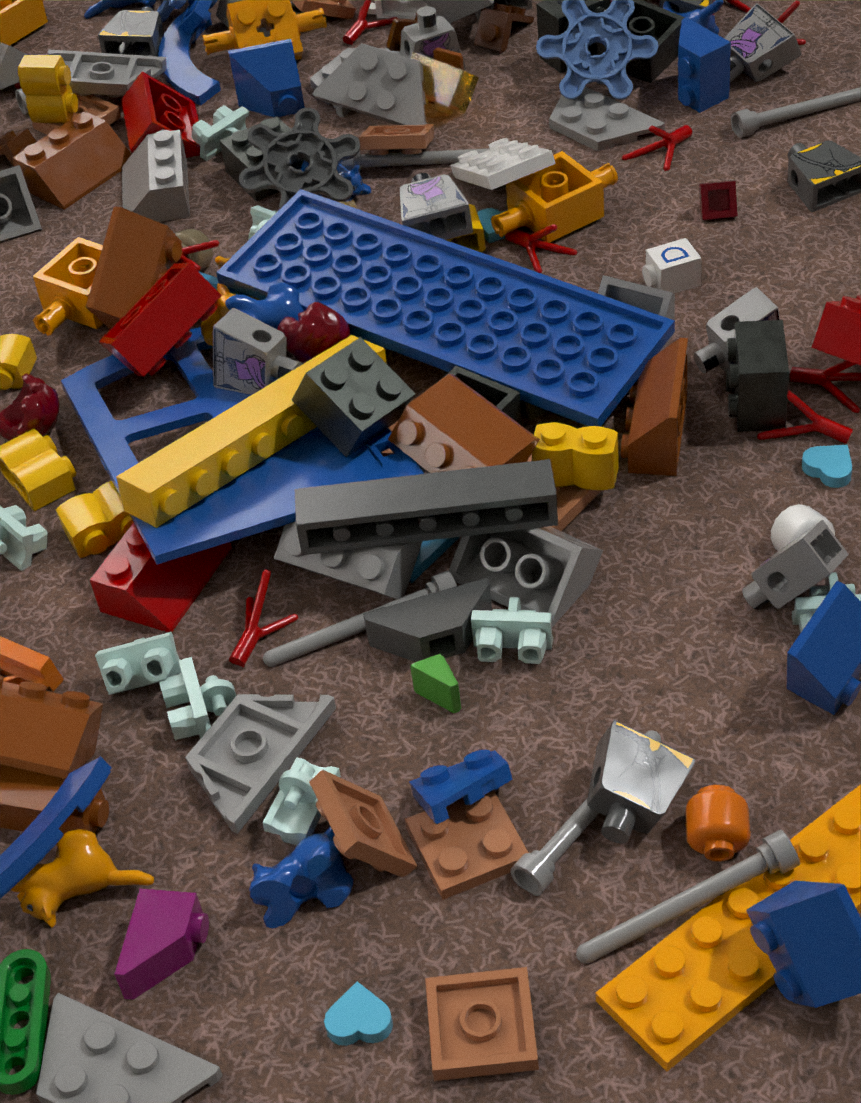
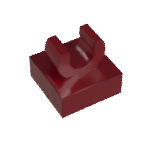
(718, 199)

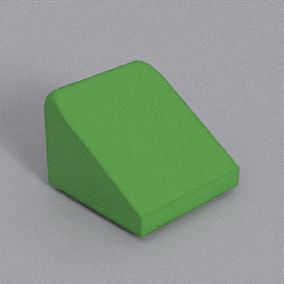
(436, 682)

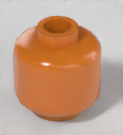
(717, 822)

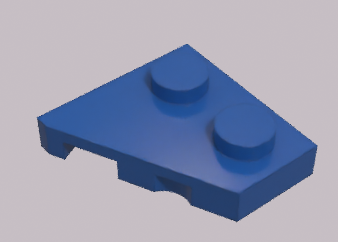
(468, 780)

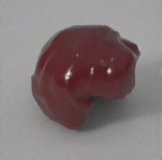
(314, 331)
(32, 409)

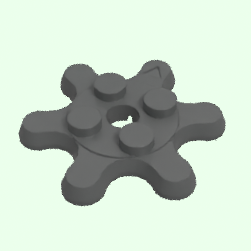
(300, 143)

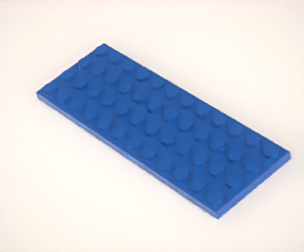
(454, 305)

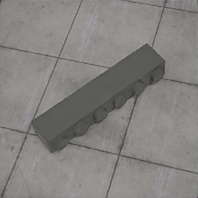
(426, 507)

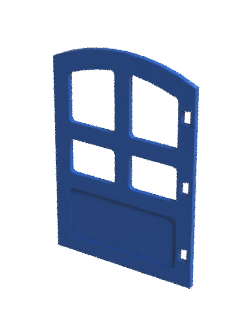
(247, 504)

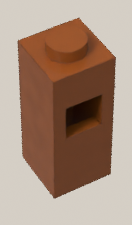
(27, 794)

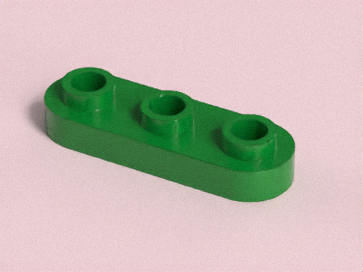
(20, 1003)

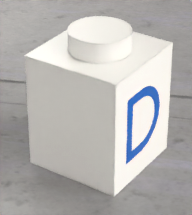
(672, 266)

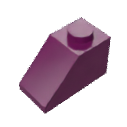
(159, 939)

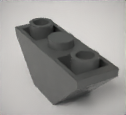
(429, 623)

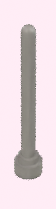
(746, 122)
(400, 159)
(347, 627)
(772, 856)
(536, 869)

